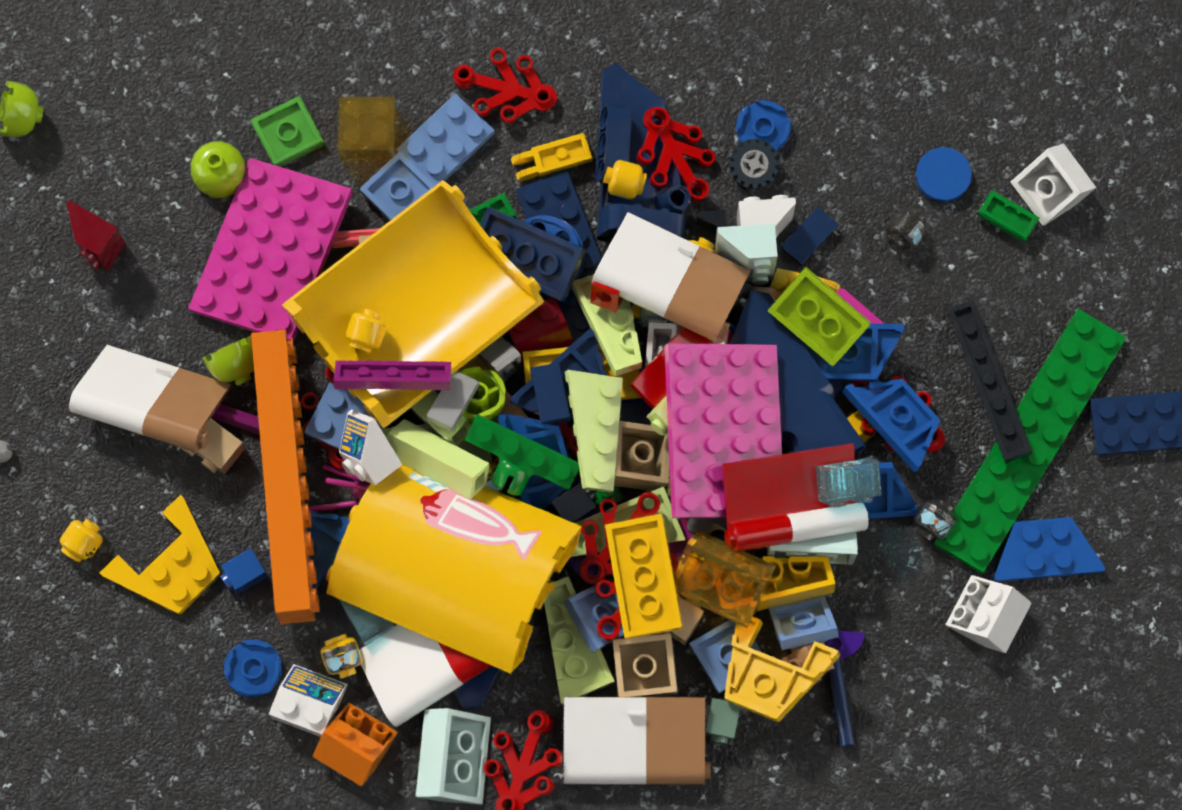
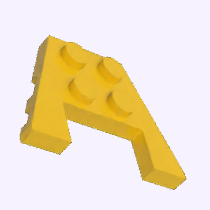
(178, 573)
(767, 683)

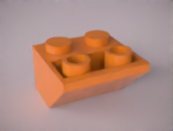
(354, 744)

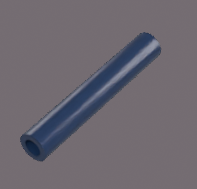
(841, 705)

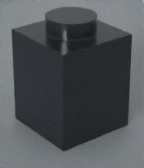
(575, 503)

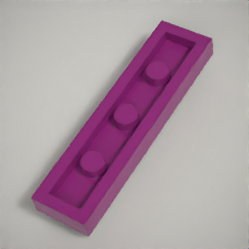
(393, 375)

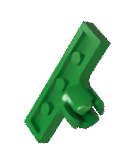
(520, 457)

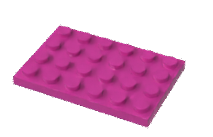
(269, 247)
(718, 412)

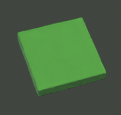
(287, 132)

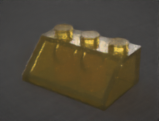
(722, 579)

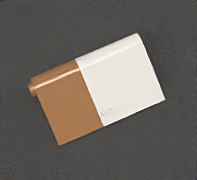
(672, 277)
(149, 398)
(635, 740)

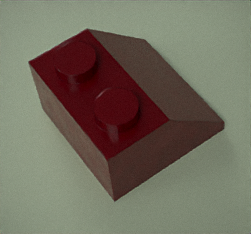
(95, 237)
(541, 330)

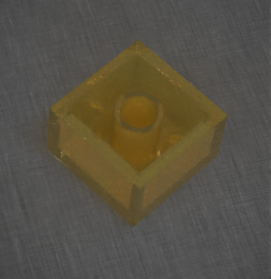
(367, 128)

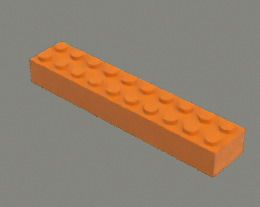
(283, 479)

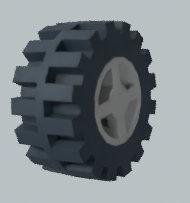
(750, 156)

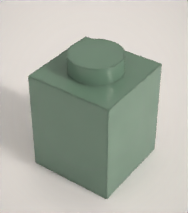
(722, 721)

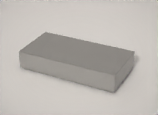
(453, 402)

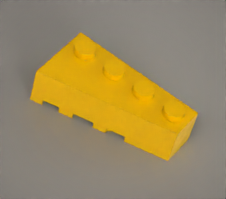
(797, 580)

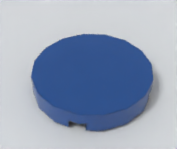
(764, 122)
(943, 174)
(253, 668)

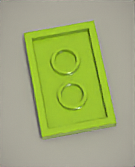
(819, 316)

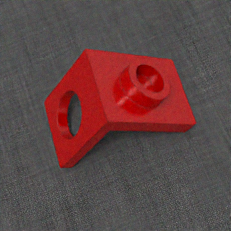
(605, 297)

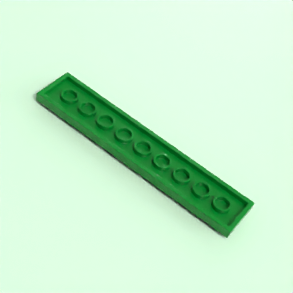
(1047, 417)

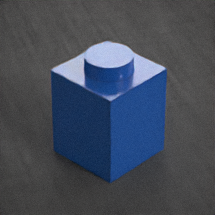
(243, 572)

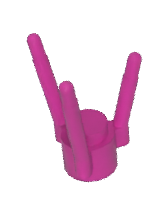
(359, 489)

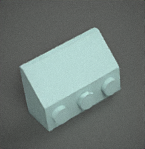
(751, 248)
(838, 548)
(453, 756)

